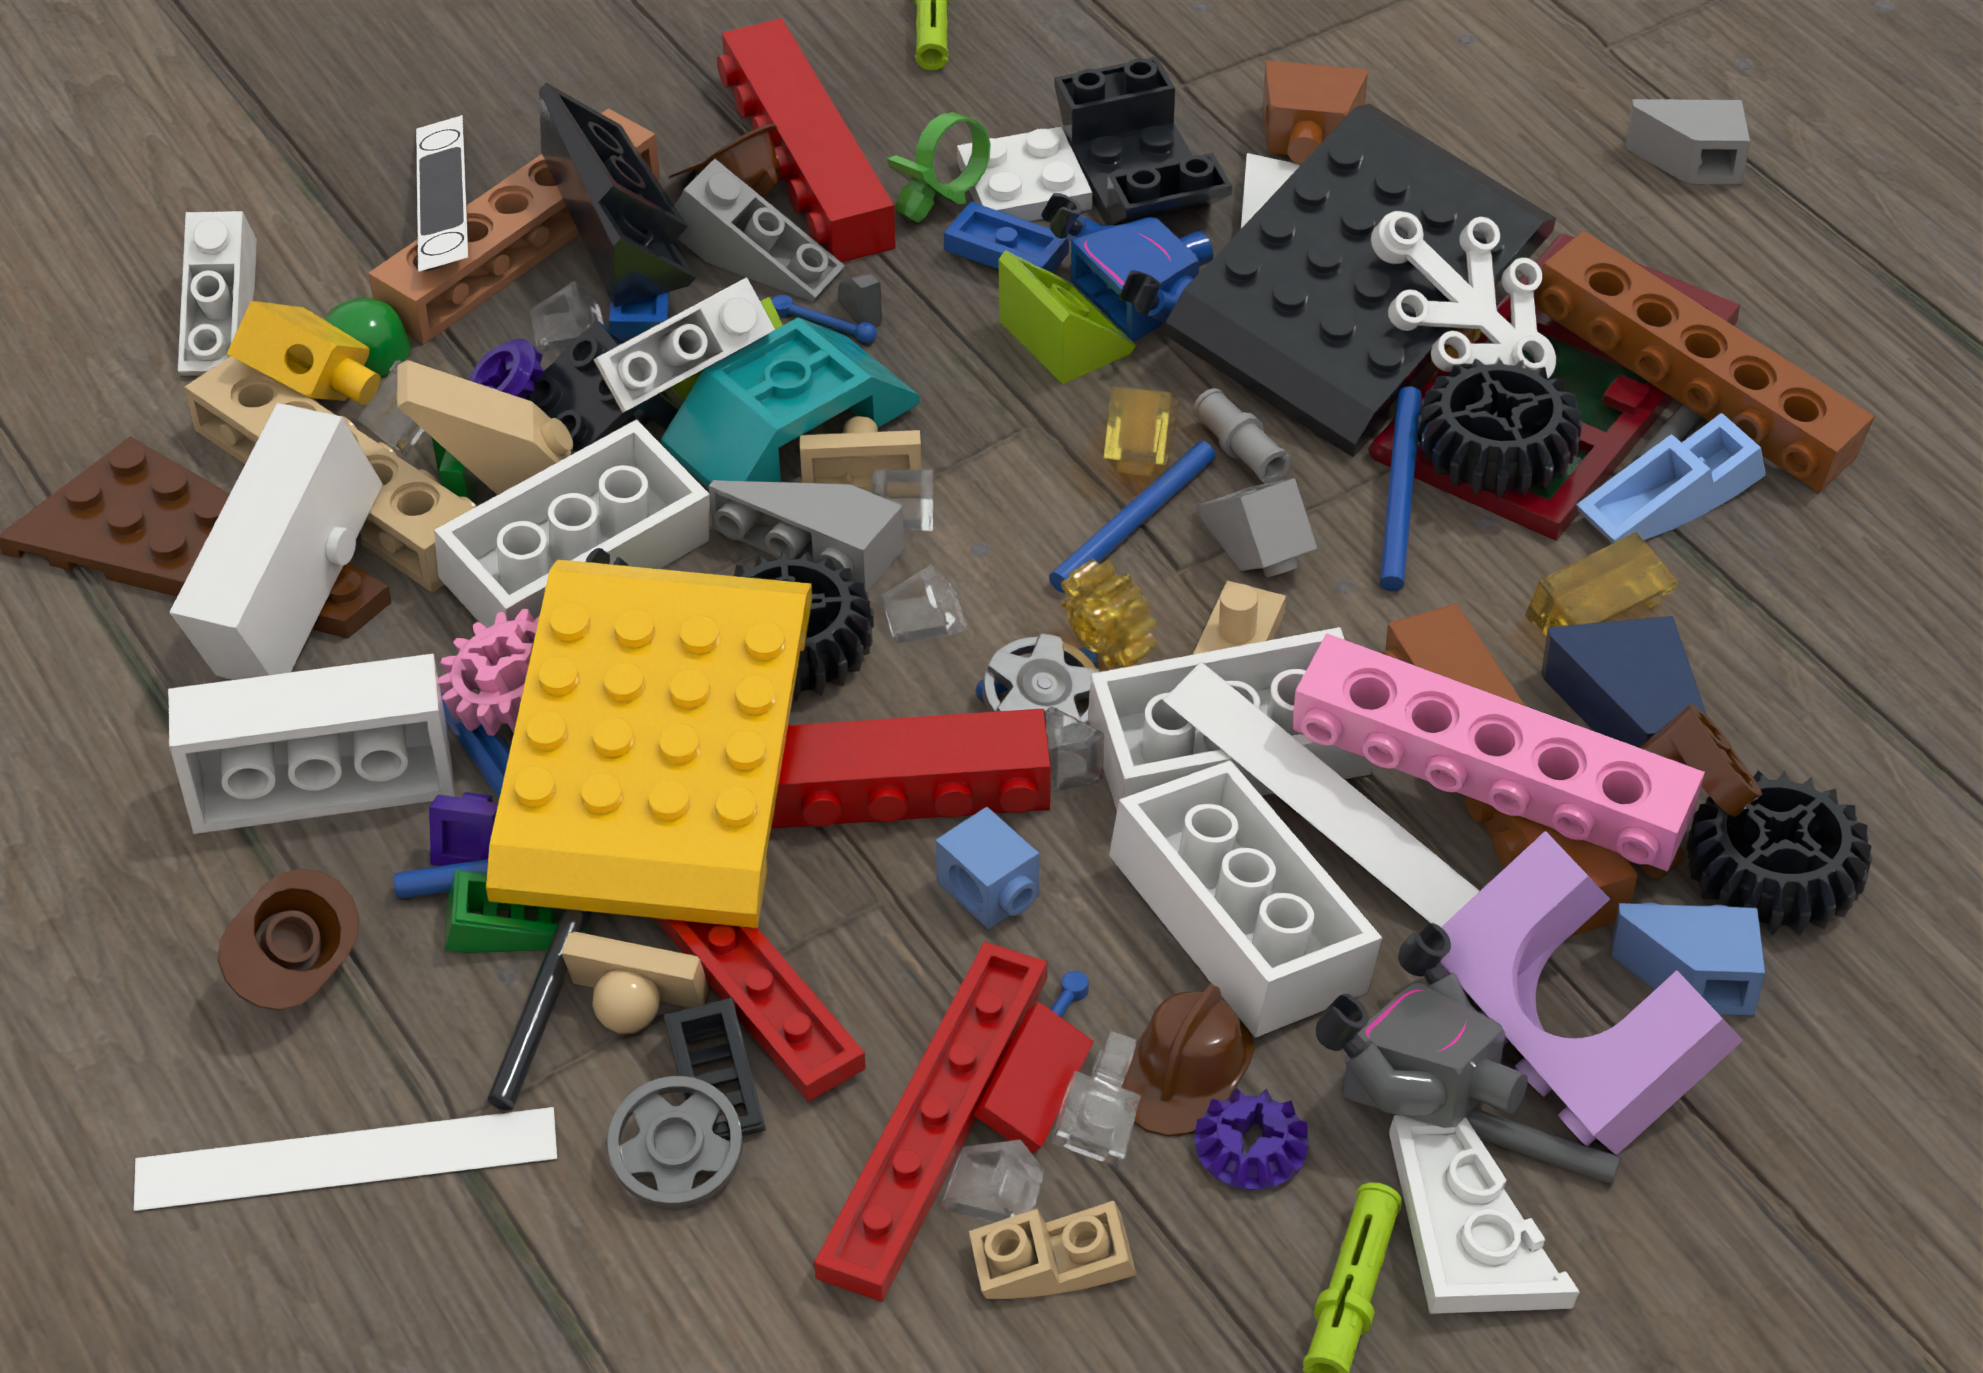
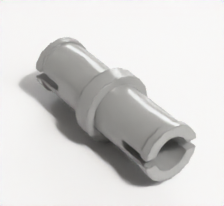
(1241, 435)

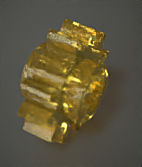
(1108, 613)

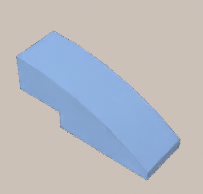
(1676, 482)

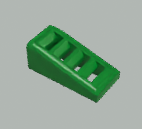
(487, 931)

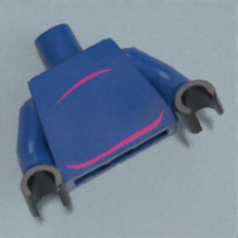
(1129, 268)

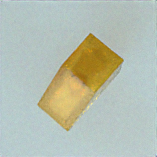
(1140, 429)

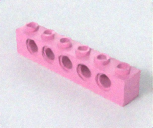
(1526, 748)

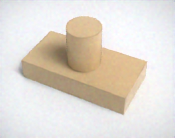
(856, 452)
(1242, 618)

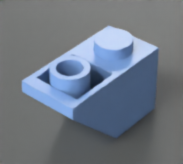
(1708, 945)

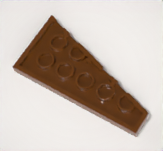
(146, 527)

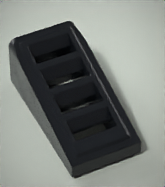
(707, 1023)

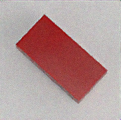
(1033, 1077)

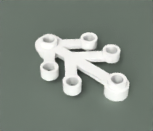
(1472, 303)

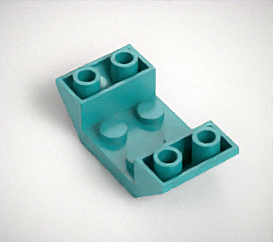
(775, 394)

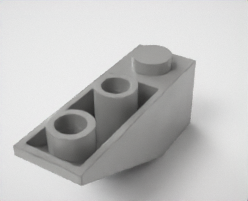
(750, 237)
(820, 518)

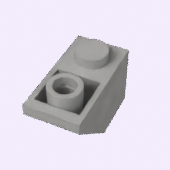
(1691, 138)

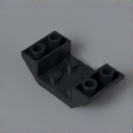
(1130, 147)

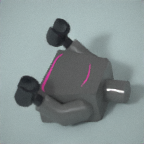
(1426, 1048)

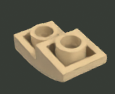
(1040, 1258)

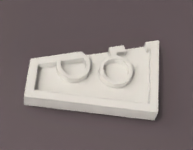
(1466, 1229)

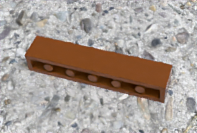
(1451, 647)

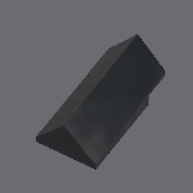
(612, 200)

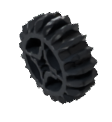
(1499, 427)
(838, 618)
(1784, 854)

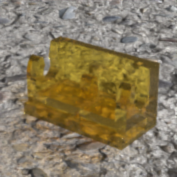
(1601, 586)

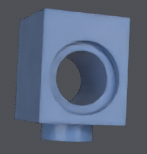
(988, 868)

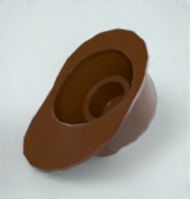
(749, 158)
(288, 939)
(1185, 1059)

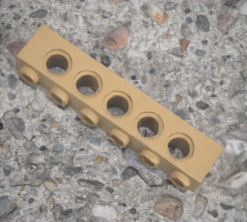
(231, 411)

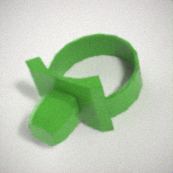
(917, 197)

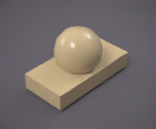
(632, 979)

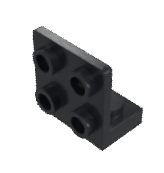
(580, 397)

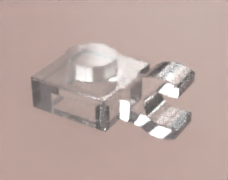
(1095, 1109)

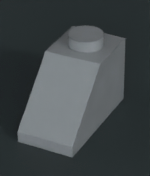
(1261, 526)

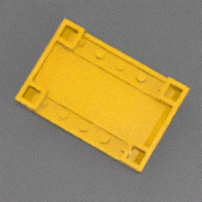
(649, 744)

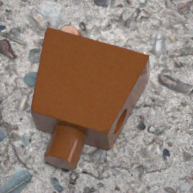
(1307, 104)

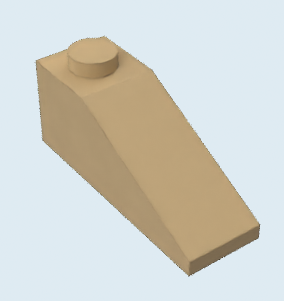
(483, 428)

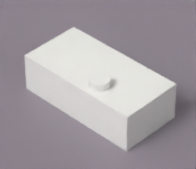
(608, 496)
(277, 545)
(310, 743)
(1155, 745)
(1244, 897)

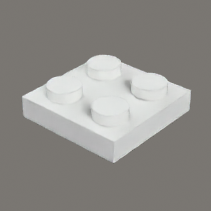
(1027, 172)

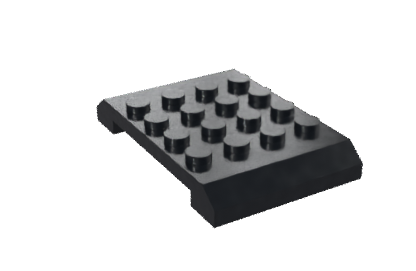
(1305, 299)

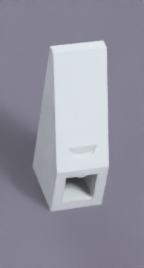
(215, 287)
(684, 344)

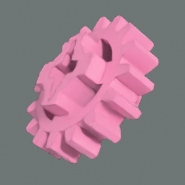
(496, 666)

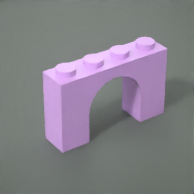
(1609, 1080)

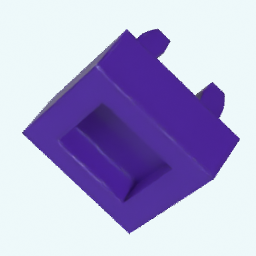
(461, 828)

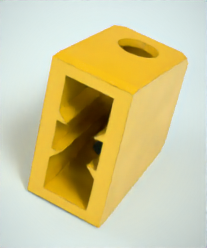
(304, 353)

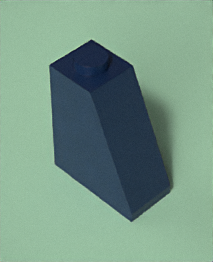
(1621, 675)

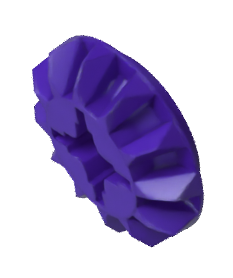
(510, 368)
(1272, 1158)

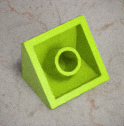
(1056, 321)

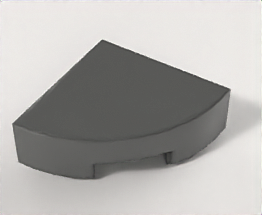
(861, 298)

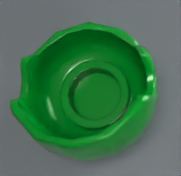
(376, 326)

